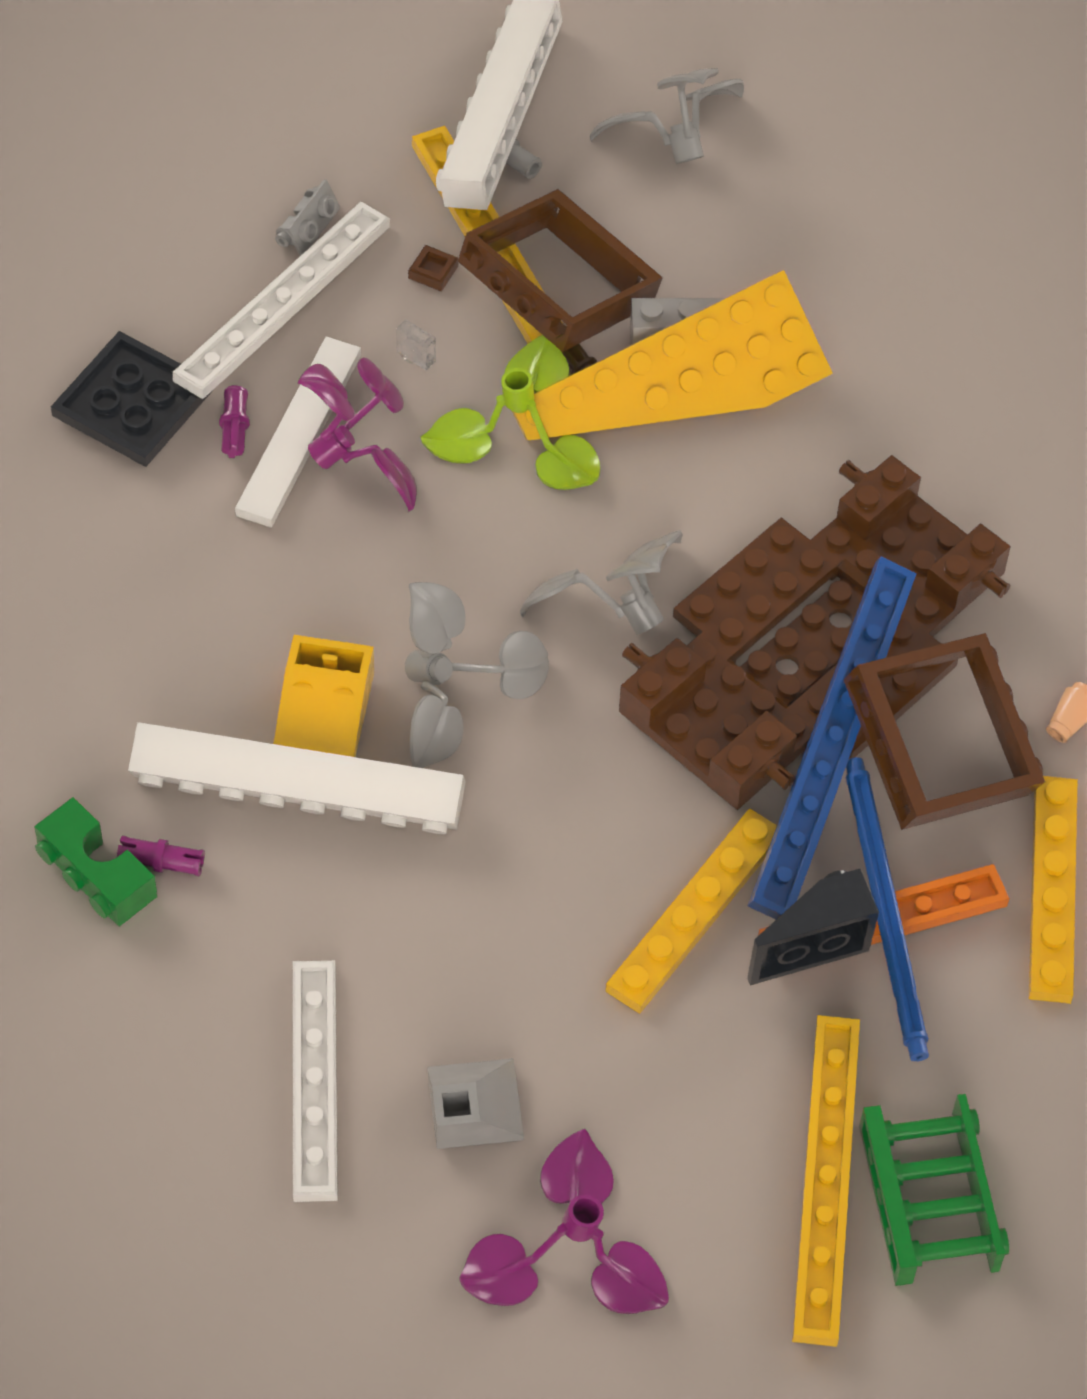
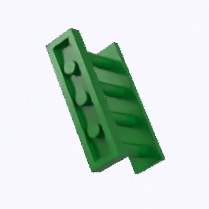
(899, 1214)

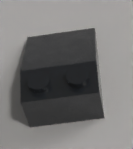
(821, 927)

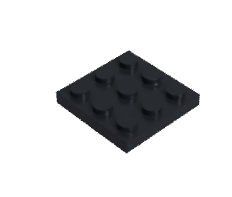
(128, 399)

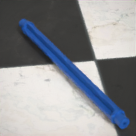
(889, 916)

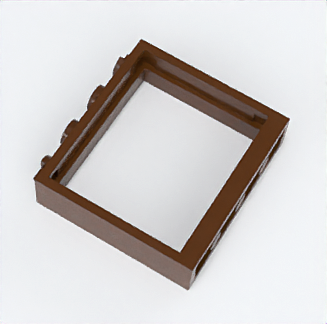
(581, 235)
(891, 753)

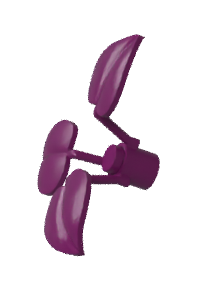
(337, 441)
(582, 1177)

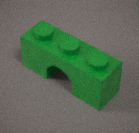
(114, 887)

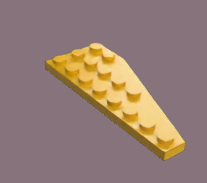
(710, 363)

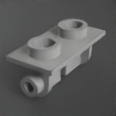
(311, 218)

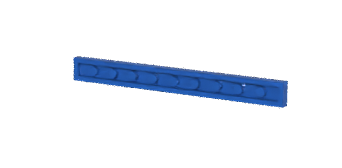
(829, 744)

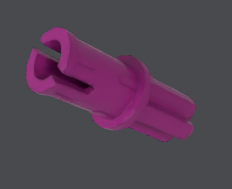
(234, 421)

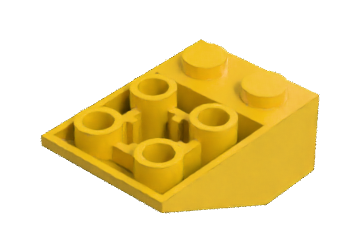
(324, 695)

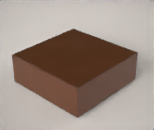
(433, 268)

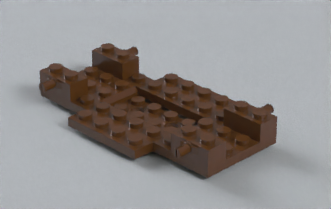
(750, 720)

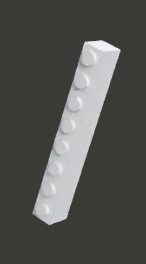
(499, 104)
(297, 776)

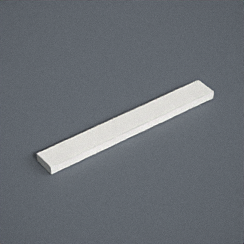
(280, 300)

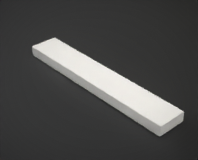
(289, 445)
(314, 1082)

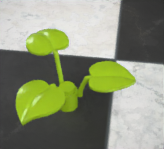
(463, 435)

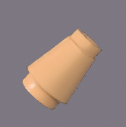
(1070, 713)

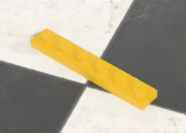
(1053, 891)
(692, 912)

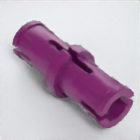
(164, 856)

